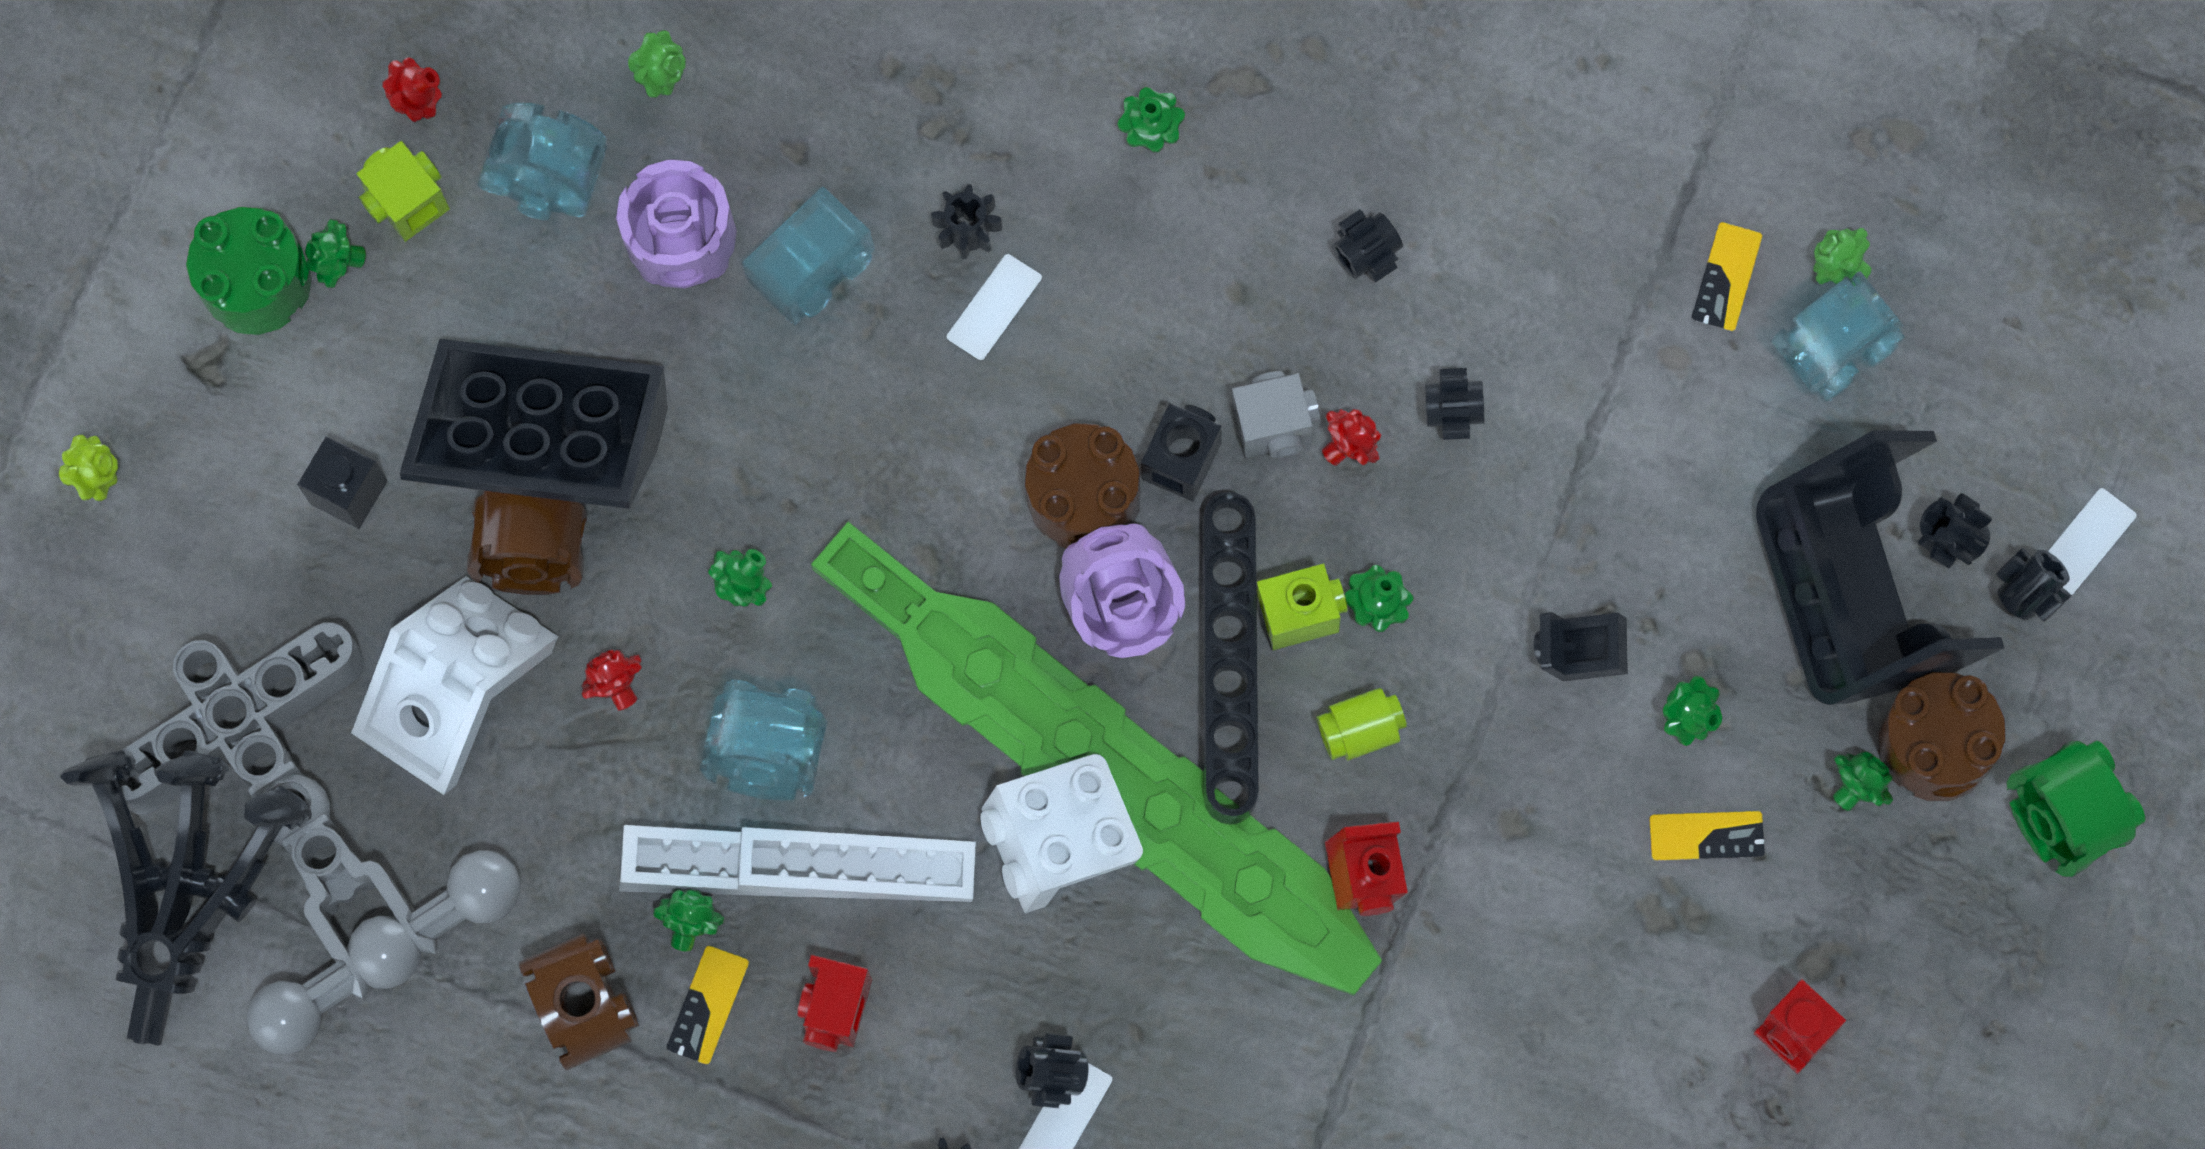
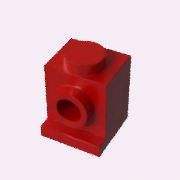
(1349, 869)
(834, 1003)
(1799, 1026)

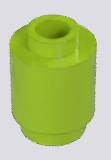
(1361, 724)

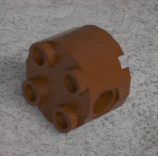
(1081, 482)
(526, 543)
(1942, 736)
(559, 970)

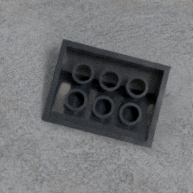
(537, 424)

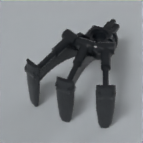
(181, 879)

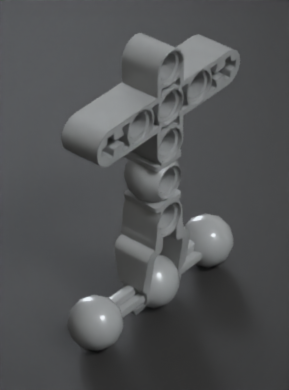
(381, 949)

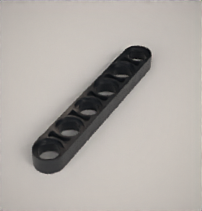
(1225, 656)

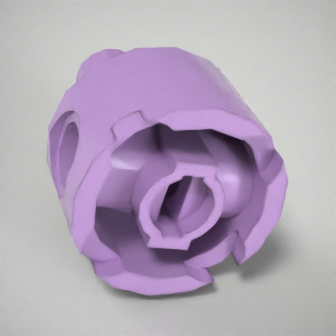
(676, 224)
(1121, 590)

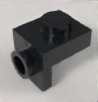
(1582, 646)

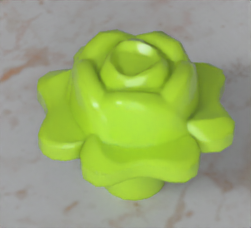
(89, 467)

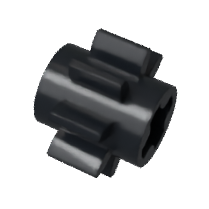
(971, 207)
(1367, 245)
(1454, 403)
(1955, 530)
(2033, 584)
(1052, 1070)

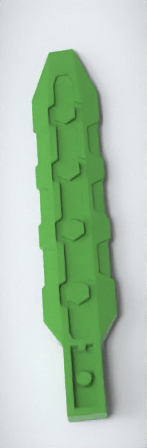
(1041, 715)

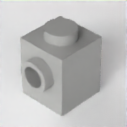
(1274, 415)

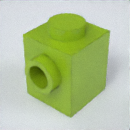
(402, 189)
(1282, 611)

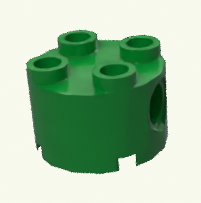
(248, 270)
(2074, 806)

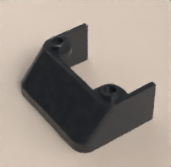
(1838, 577)

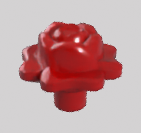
(412, 89)
(1352, 437)
(611, 677)

